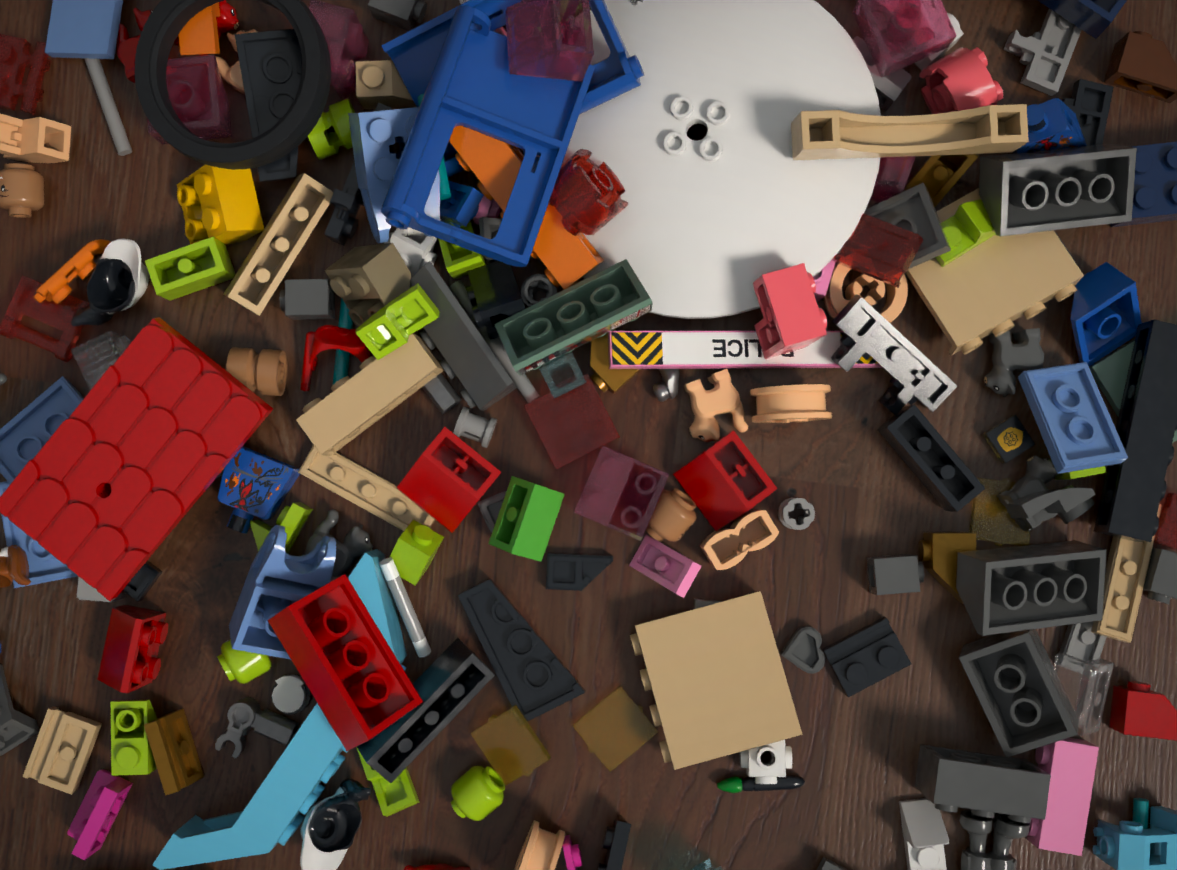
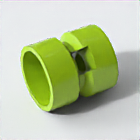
(327, 143)

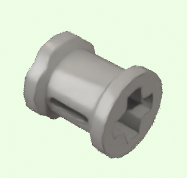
(475, 427)
(803, 521)

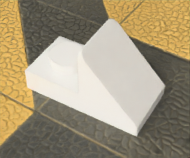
(923, 835)

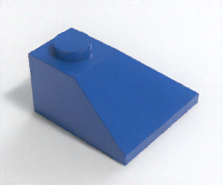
(1104, 312)

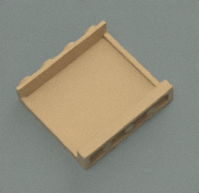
(994, 283)
(715, 681)

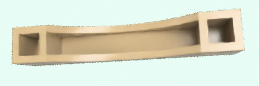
(963, 132)

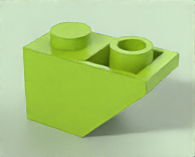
(129, 741)

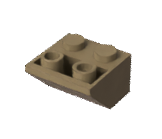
(369, 279)

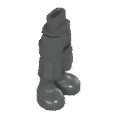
(1004, 832)

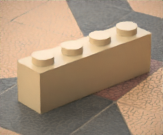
(279, 244)
(368, 395)

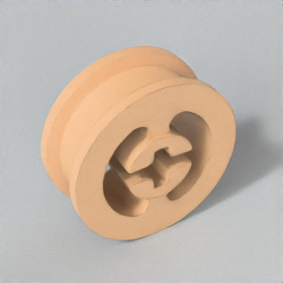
(835, 301)
(791, 403)
(540, 849)

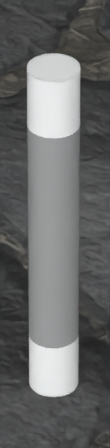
(405, 607)

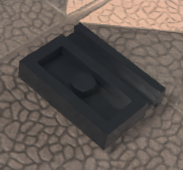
(866, 656)

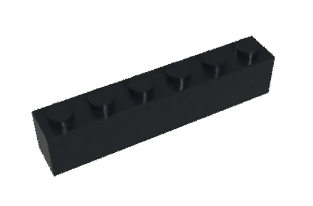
(1147, 432)

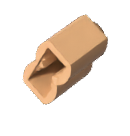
(747, 533)

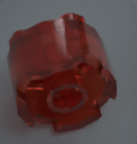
(586, 194)

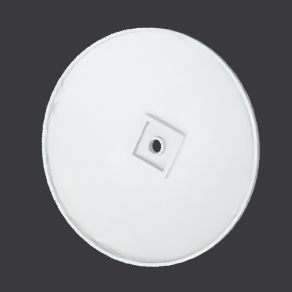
(735, 203)

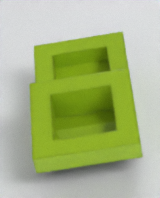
(396, 321)
(391, 796)

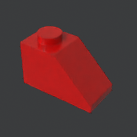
(1142, 712)

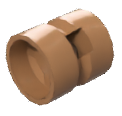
(259, 371)

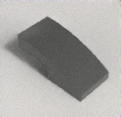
(1052, 500)

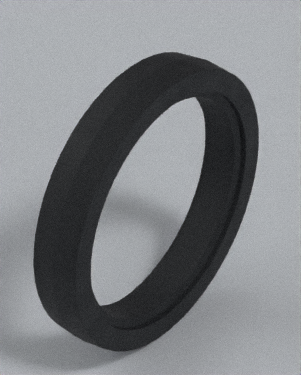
(287, 134)

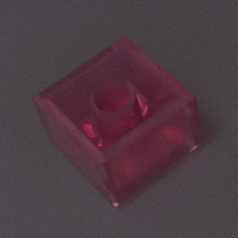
(903, 31)

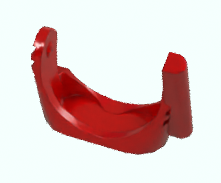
(329, 338)

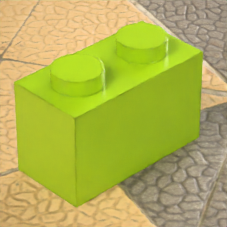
(190, 268)

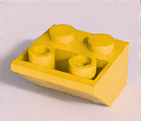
(220, 205)

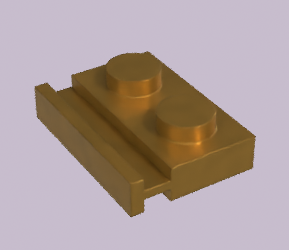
(174, 751)

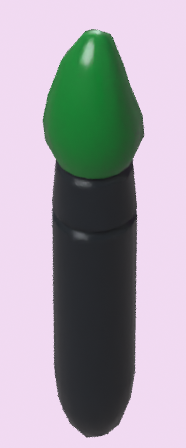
(736, 784)

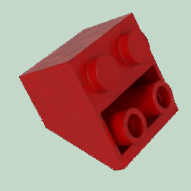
(448, 479)
(725, 481)
(132, 648)

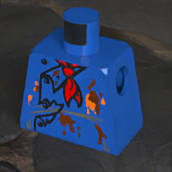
(1052, 127)
(254, 487)

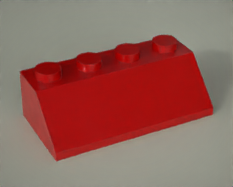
(345, 662)

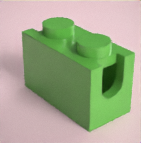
(526, 519)

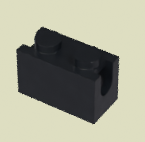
(493, 295)

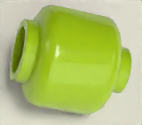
(241, 664)
(477, 793)

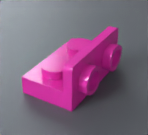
(98, 812)

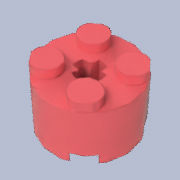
(960, 82)

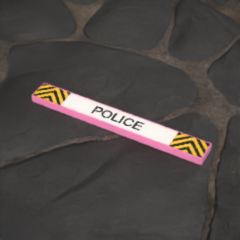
(716, 351)

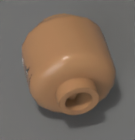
(21, 190)
(672, 516)

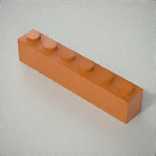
(497, 167)

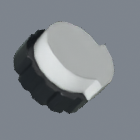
(291, 694)

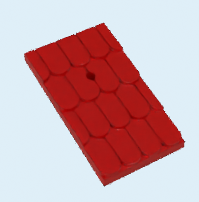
(133, 458)

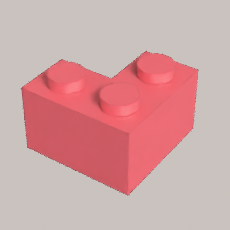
(788, 311)

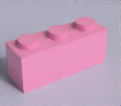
(1072, 774)

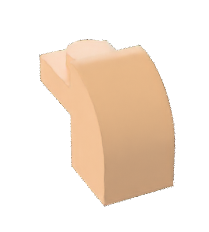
(34, 139)

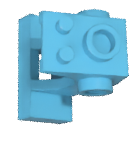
(1139, 848)

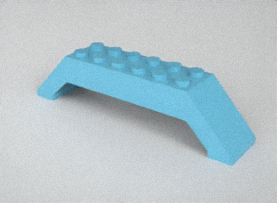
(296, 777)

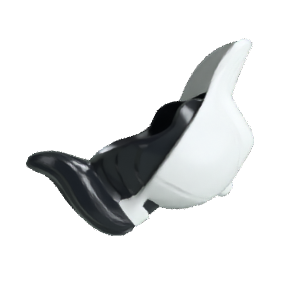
(114, 284)
(331, 827)

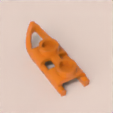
(80, 265)

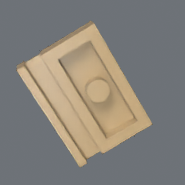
(62, 750)

